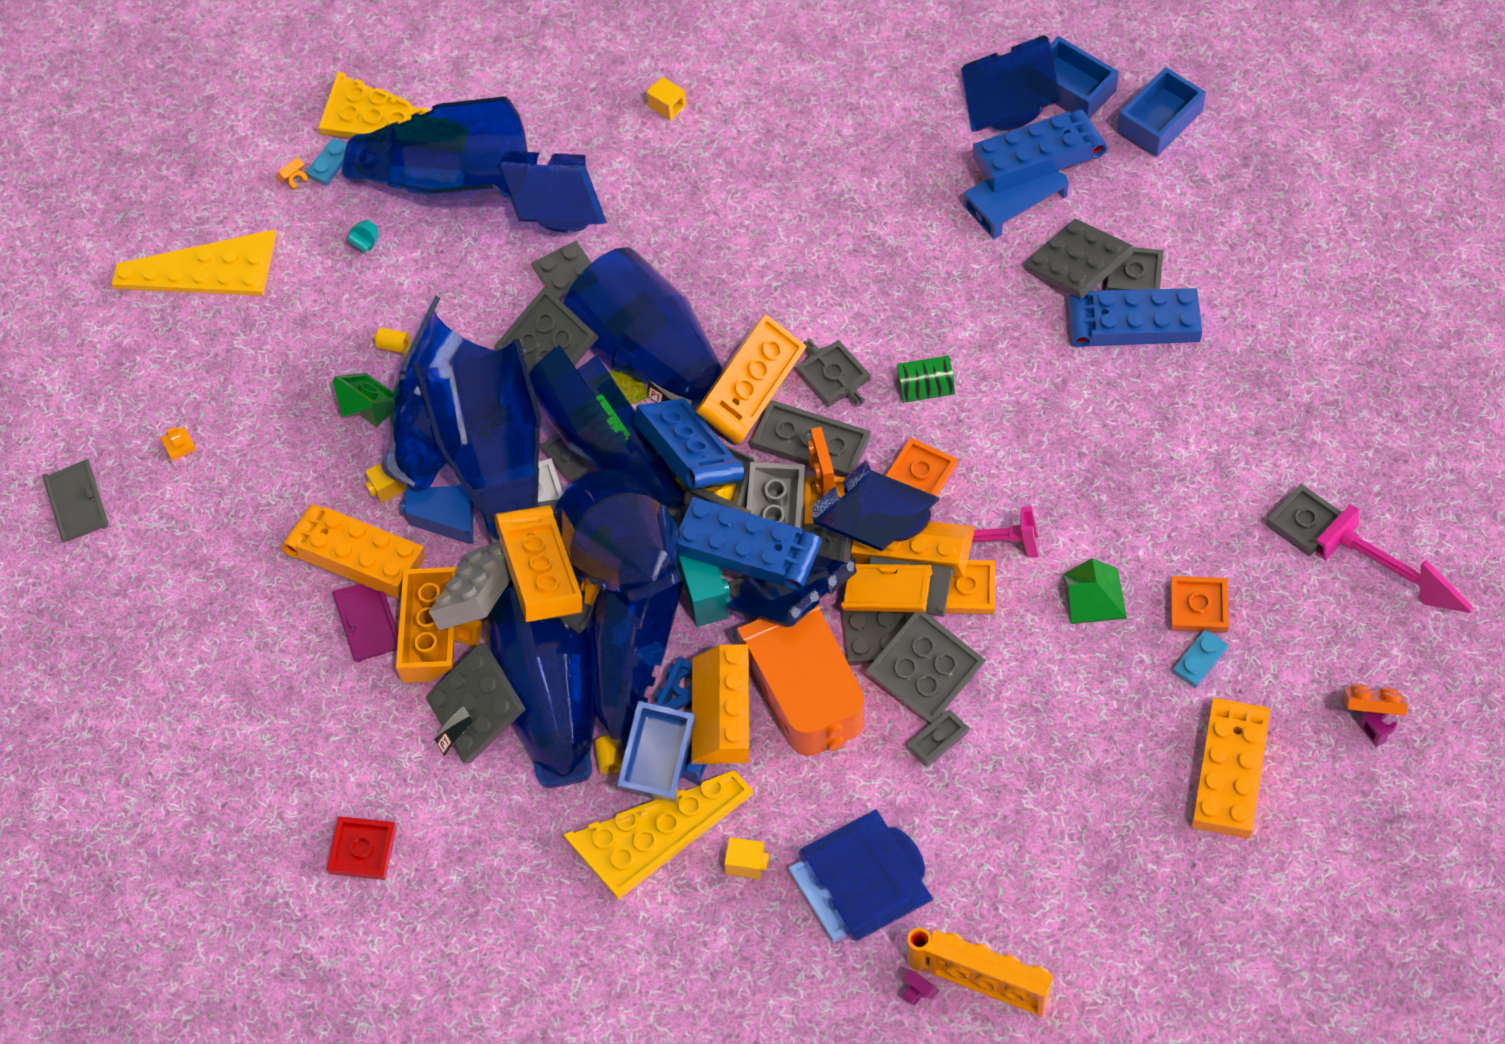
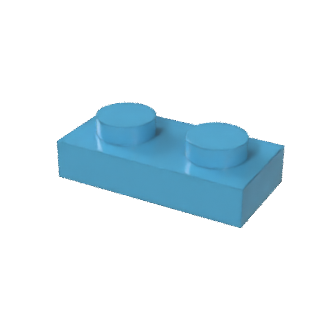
(328, 162)
(1200, 658)

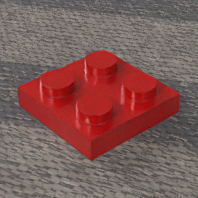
(361, 848)

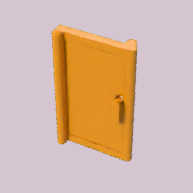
(888, 591)

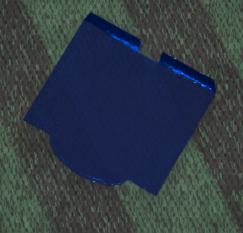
(1011, 87)
(552, 194)
(874, 509)
(786, 606)
(869, 873)

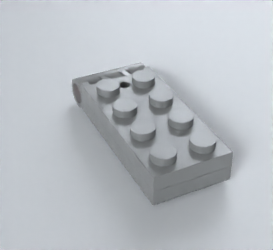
(473, 588)

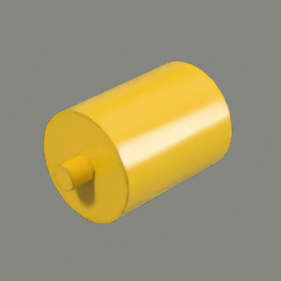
(392, 340)
(608, 755)

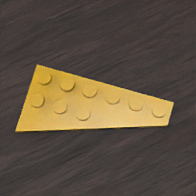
(361, 109)
(219, 267)
(648, 836)

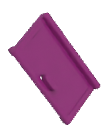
(372, 619)

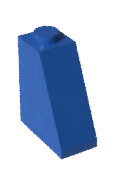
(441, 511)

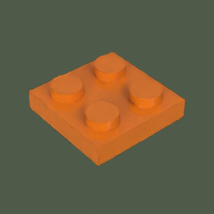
(820, 462)
(923, 467)
(1199, 604)
(1384, 701)

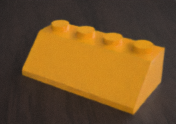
(936, 545)
(423, 648)
(721, 705)

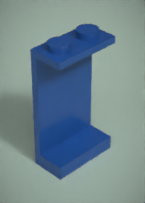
(995, 208)

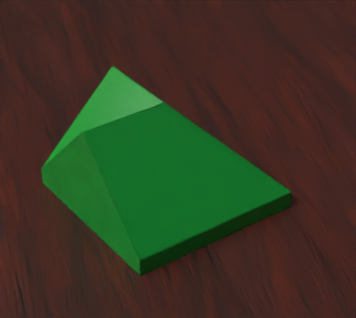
(363, 396)
(1094, 593)

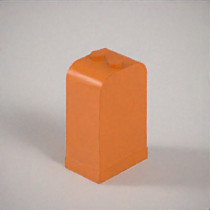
(805, 682)

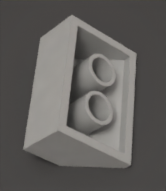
(777, 492)

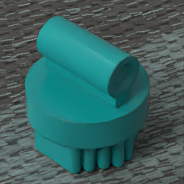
(363, 235)

